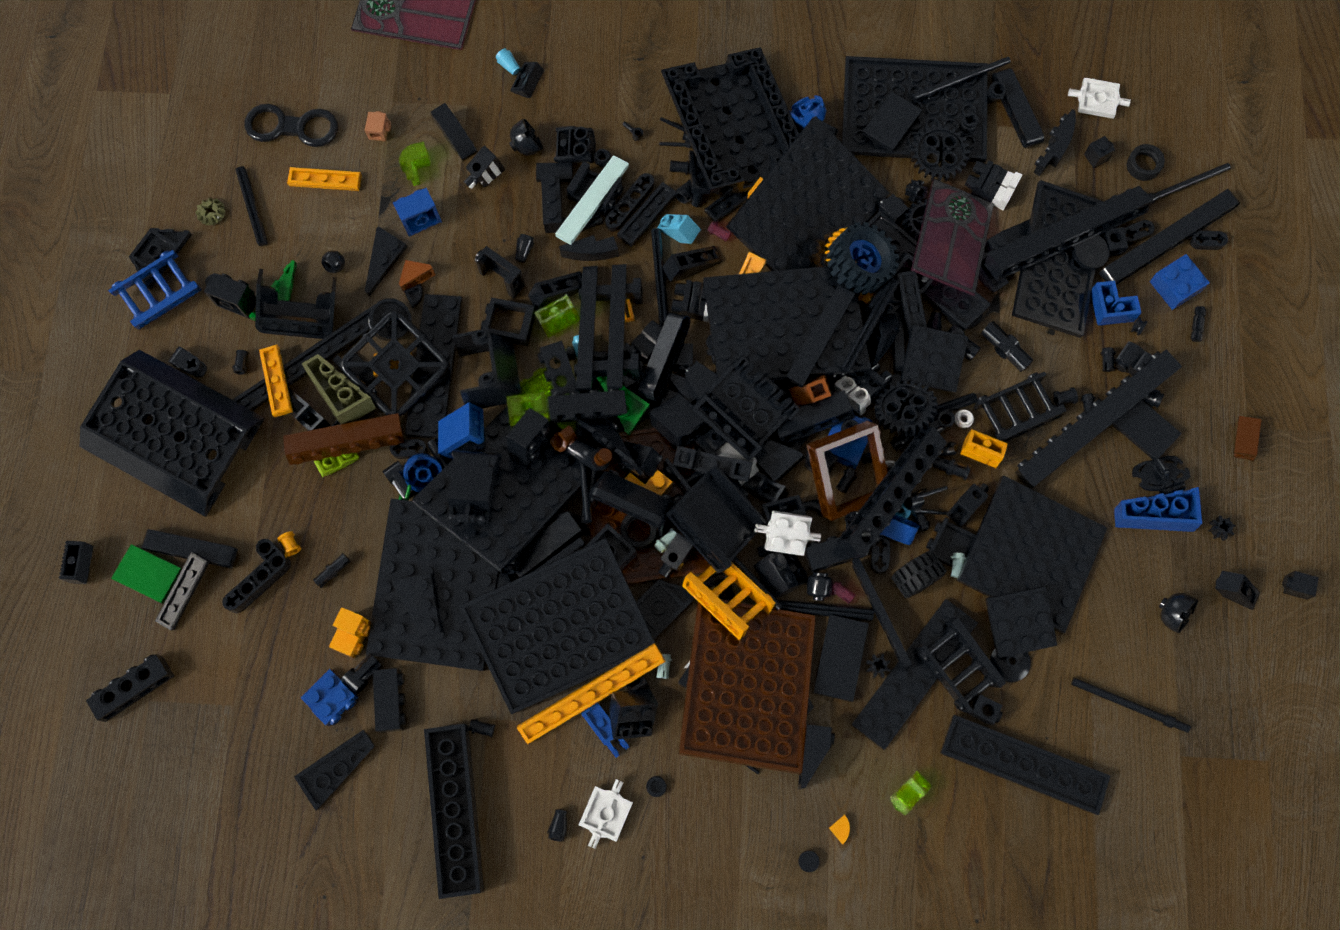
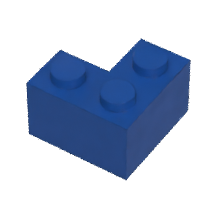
(1111, 308)

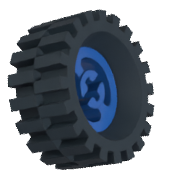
(862, 243)

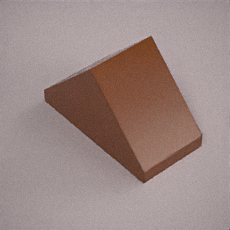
(414, 274)

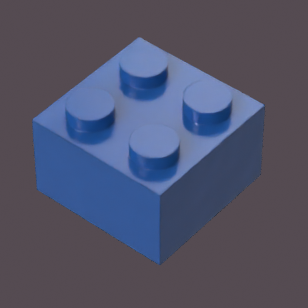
(417, 211)
(1179, 282)

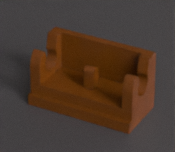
(1247, 438)

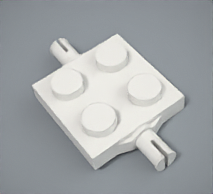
(1099, 98)
(788, 533)
(605, 813)

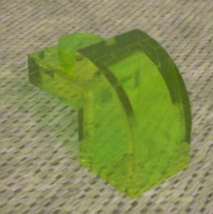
(413, 158)
(910, 793)

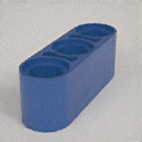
(901, 530)

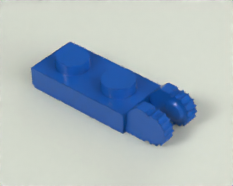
(601, 726)

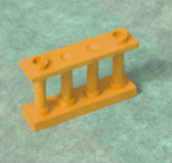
(723, 611)

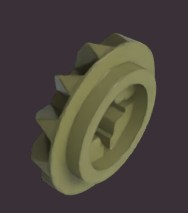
(210, 218)

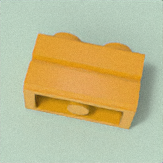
(983, 448)

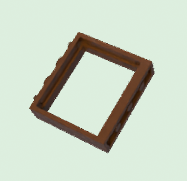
(820, 471)

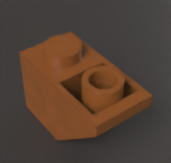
(812, 391)

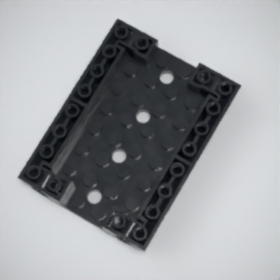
(756, 118)
(177, 407)

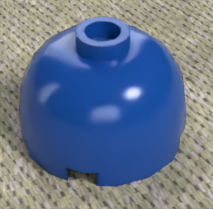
(807, 108)
(421, 470)

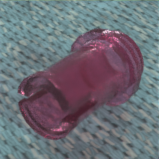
(719, 231)
(842, 592)

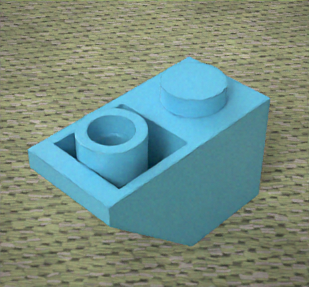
(679, 228)

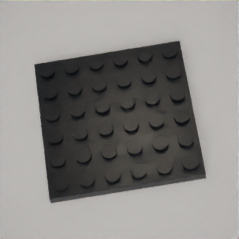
(1030, 545)

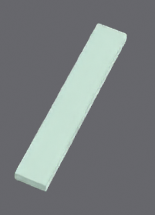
(591, 200)

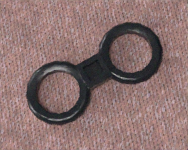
(291, 125)

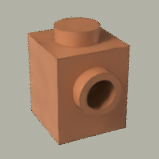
(377, 126)

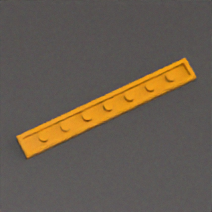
(591, 693)

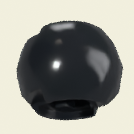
(333, 261)

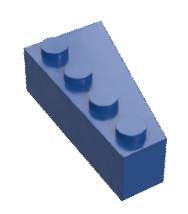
(1161, 512)

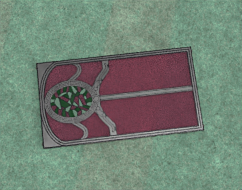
(419, 21)
(953, 237)

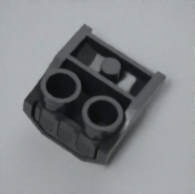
(575, 144)

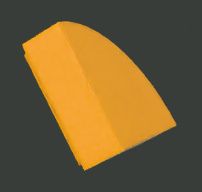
(841, 829)

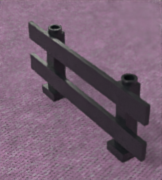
(617, 294)

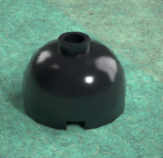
(524, 139)
(1177, 611)

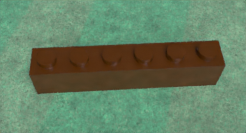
(343, 439)

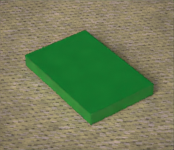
(146, 574)

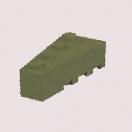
(341, 395)

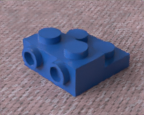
(329, 698)

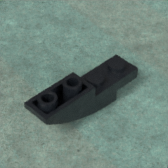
(1058, 143)

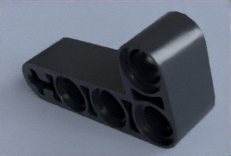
(254, 578)

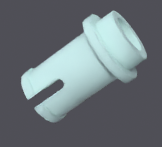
(662, 544)
(957, 564)
(663, 669)

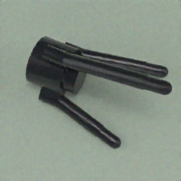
(687, 143)
(917, 500)

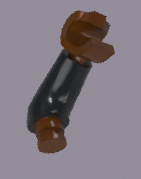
(590, 456)

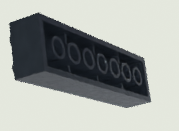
(453, 811)

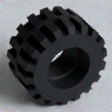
(918, 574)

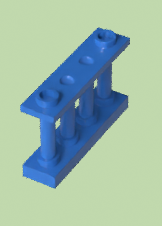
(157, 308)

